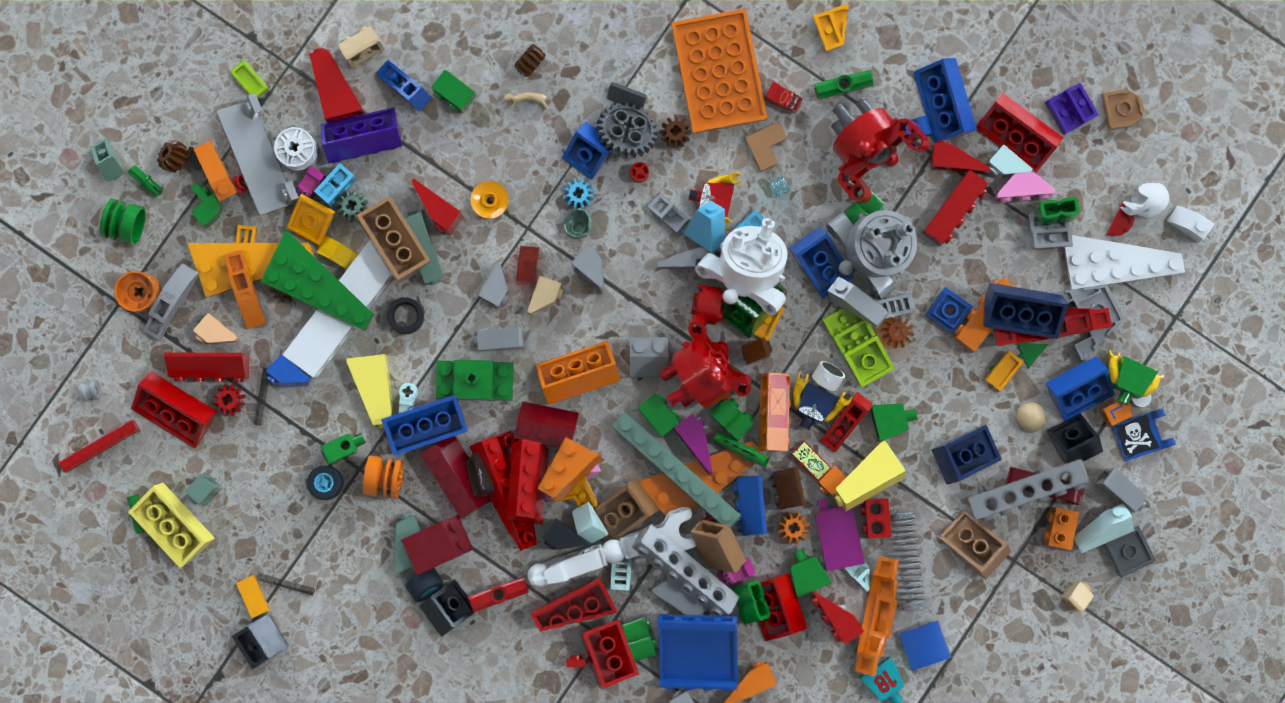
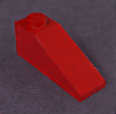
(951, 158)
(846, 422)

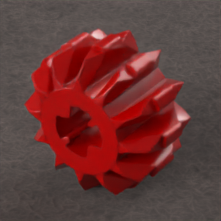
(227, 393)

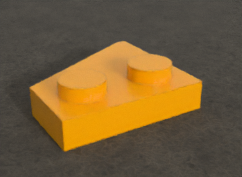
(832, 27)

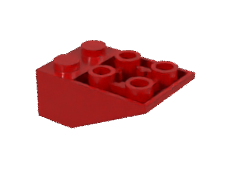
(843, 623)

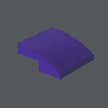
(1071, 108)

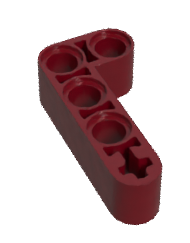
(1072, 496)

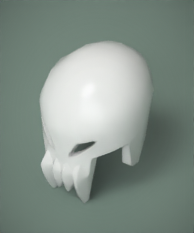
(1149, 201)

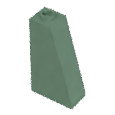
(432, 271)

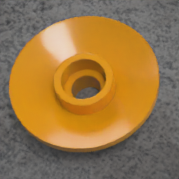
(487, 190)

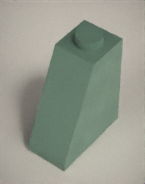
(407, 526)

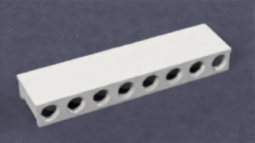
(325, 333)

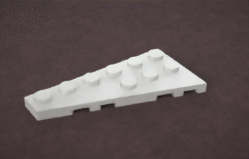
(1103, 262)

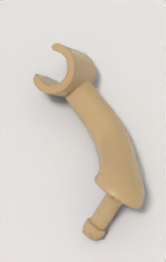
(526, 96)

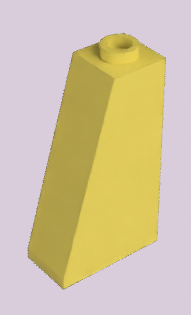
(373, 383)
(870, 477)

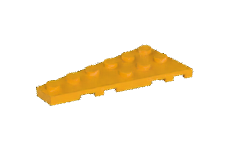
(213, 269)

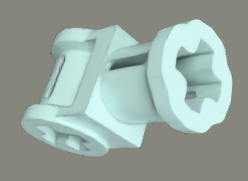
(407, 403)

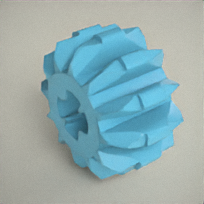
(572, 191)

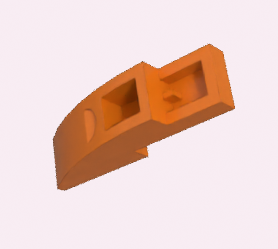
(244, 289)

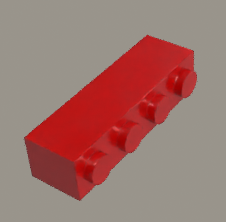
(955, 207)

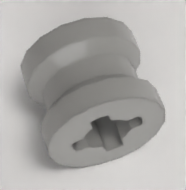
(89, 391)

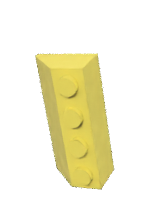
(171, 524)

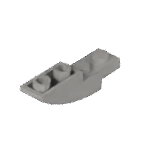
(169, 300)

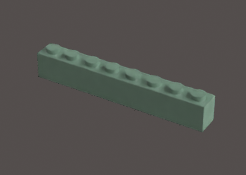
(676, 471)

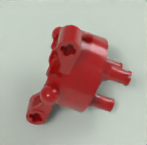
(704, 370)

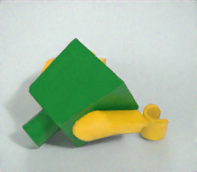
(1131, 378)

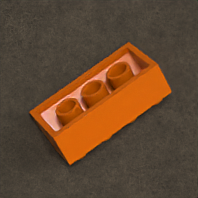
(577, 372)

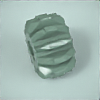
(346, 203)

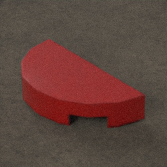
(1121, 223)

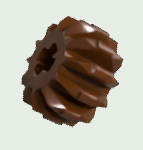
(530, 60)
(668, 128)
(172, 156)

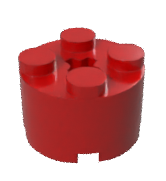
(708, 303)

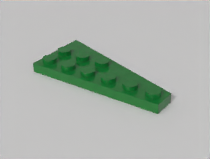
(306, 279)

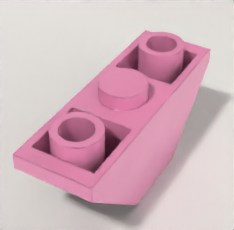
(1024, 187)

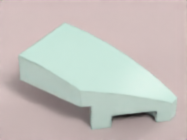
(860, 574)

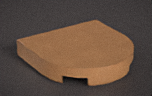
(1122, 109)

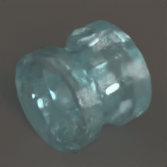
(778, 187)

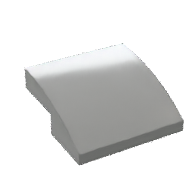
(1049, 236)

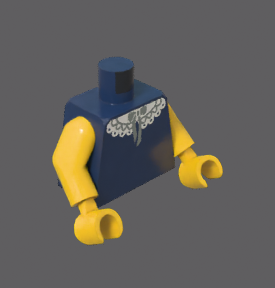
(816, 403)

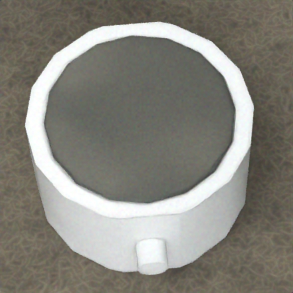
(828, 376)

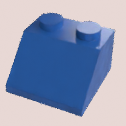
(586, 151)

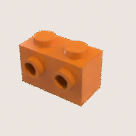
(1061, 528)

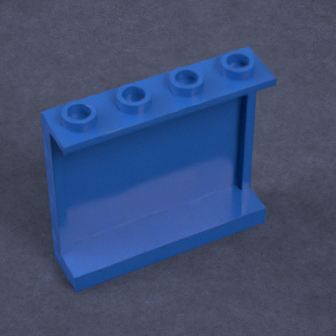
(698, 652)

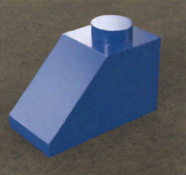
(286, 374)

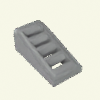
(894, 299)

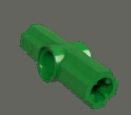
(855, 81)

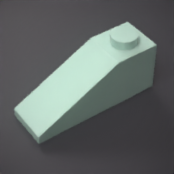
(1105, 528)

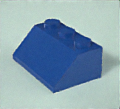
(1080, 388)
(750, 505)

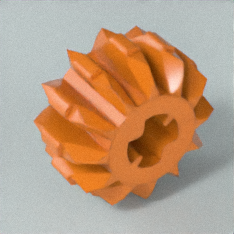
(790, 521)

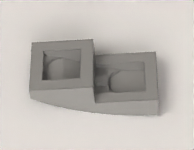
(668, 213)

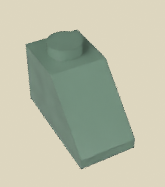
(107, 160)

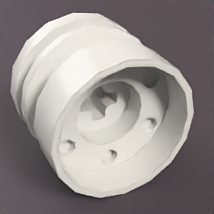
(306, 153)

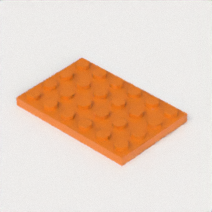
(719, 71)

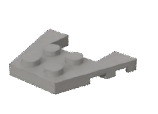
(1097, 298)

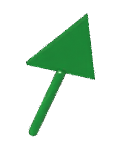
(1030, 352)

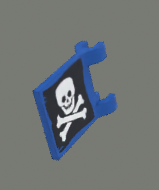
(1141, 436)

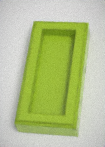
(249, 79)

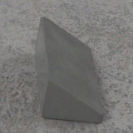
(622, 94)

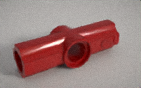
(511, 590)

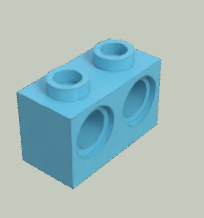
(335, 184)

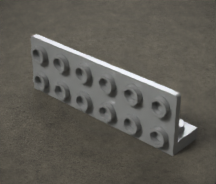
(256, 156)

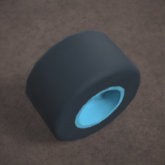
(319, 480)
(424, 585)

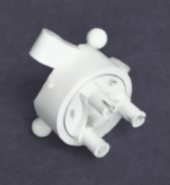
(749, 266)

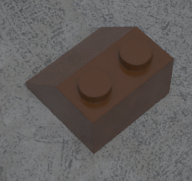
(788, 488)

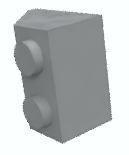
(648, 356)

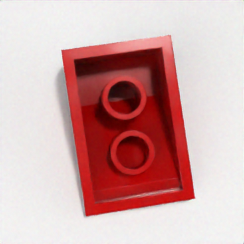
(442, 213)

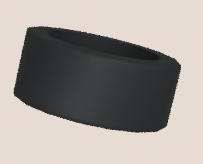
(391, 315)

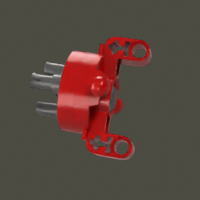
(870, 142)

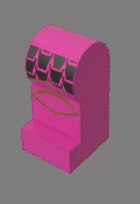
(310, 182)
(745, 571)

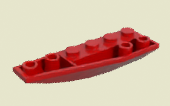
(497, 460)

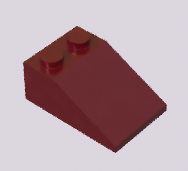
(437, 544)

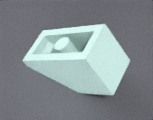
(1007, 163)

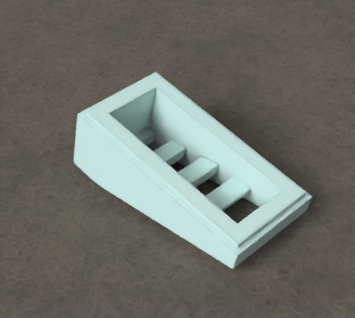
(614, 586)

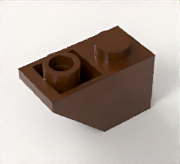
(756, 351)

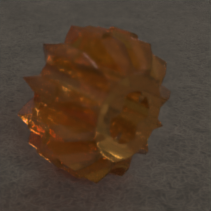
(904, 332)

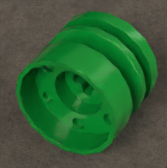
(122, 221)

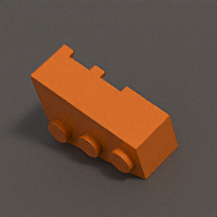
(568, 469)

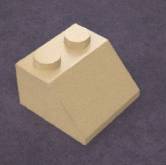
(360, 46)

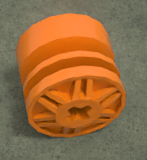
(127, 291)
(383, 477)

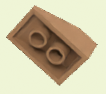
(625, 510)
(975, 544)

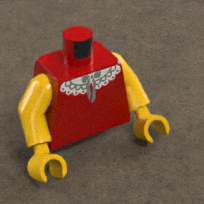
(717, 190)

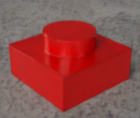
(575, 661)

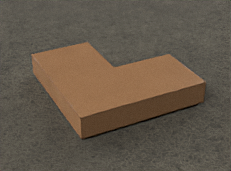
(761, 143)

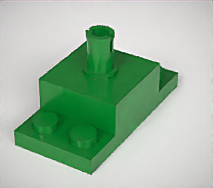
(475, 380)

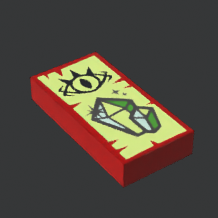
(811, 460)

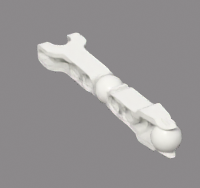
(613, 551)

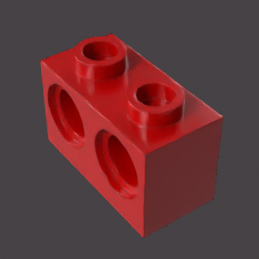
(881, 517)

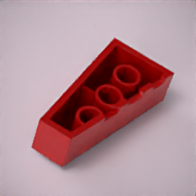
(575, 606)

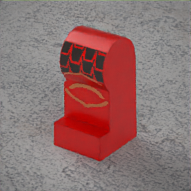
(783, 98)

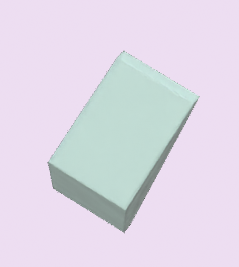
(588, 523)

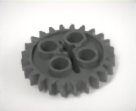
(612, 126)

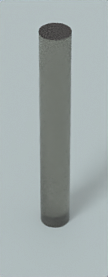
(261, 399)
(286, 584)

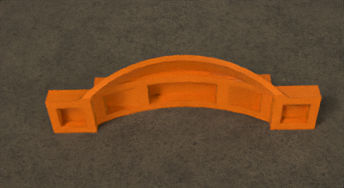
(878, 616)

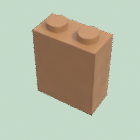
(718, 546)

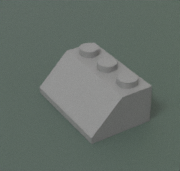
(589, 267)

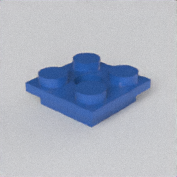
(938, 314)

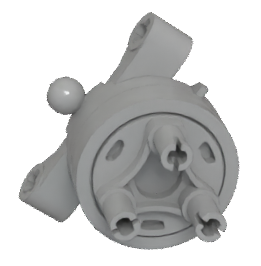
(876, 247)

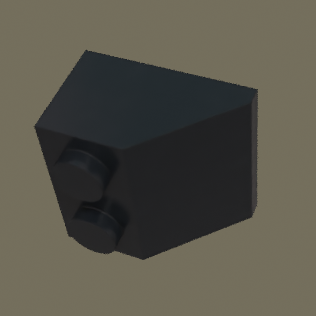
(1075, 439)
(563, 537)
(447, 608)

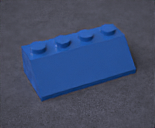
(945, 100)
(425, 425)

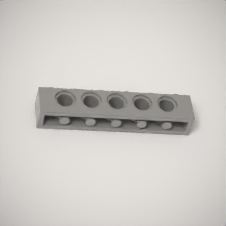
(1075, 469)
(681, 562)

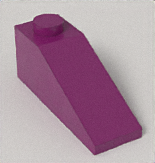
(694, 437)

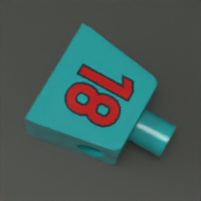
(886, 682)

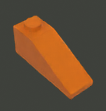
(215, 171)
(753, 682)

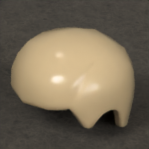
(1030, 417)

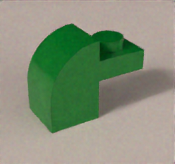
(210, 208)

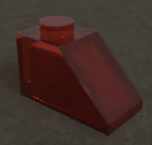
(527, 265)

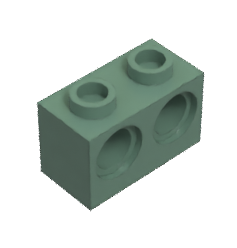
(203, 490)

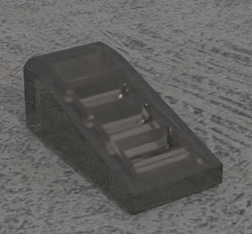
(479, 477)

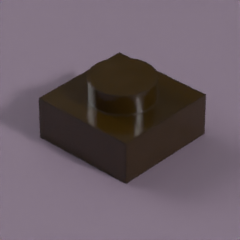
(192, 160)

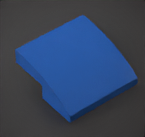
(925, 645)

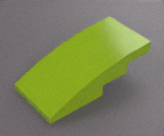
(858, 346)

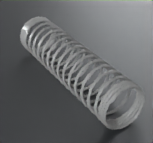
(910, 516)

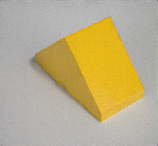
(337, 252)

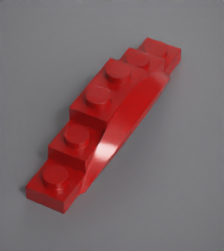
(1075, 322)

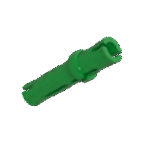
(760, 458)

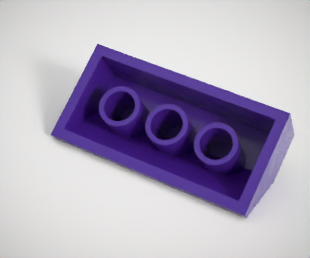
(360, 135)

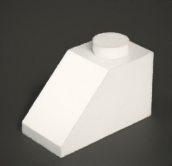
(1190, 223)

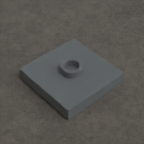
(1130, 552)

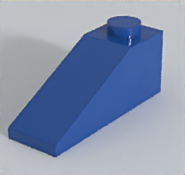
(404, 85)

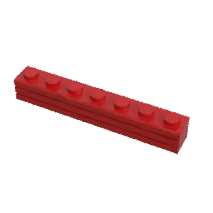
(99, 446)

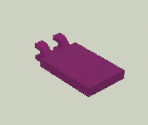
(838, 537)

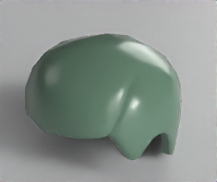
(578, 224)

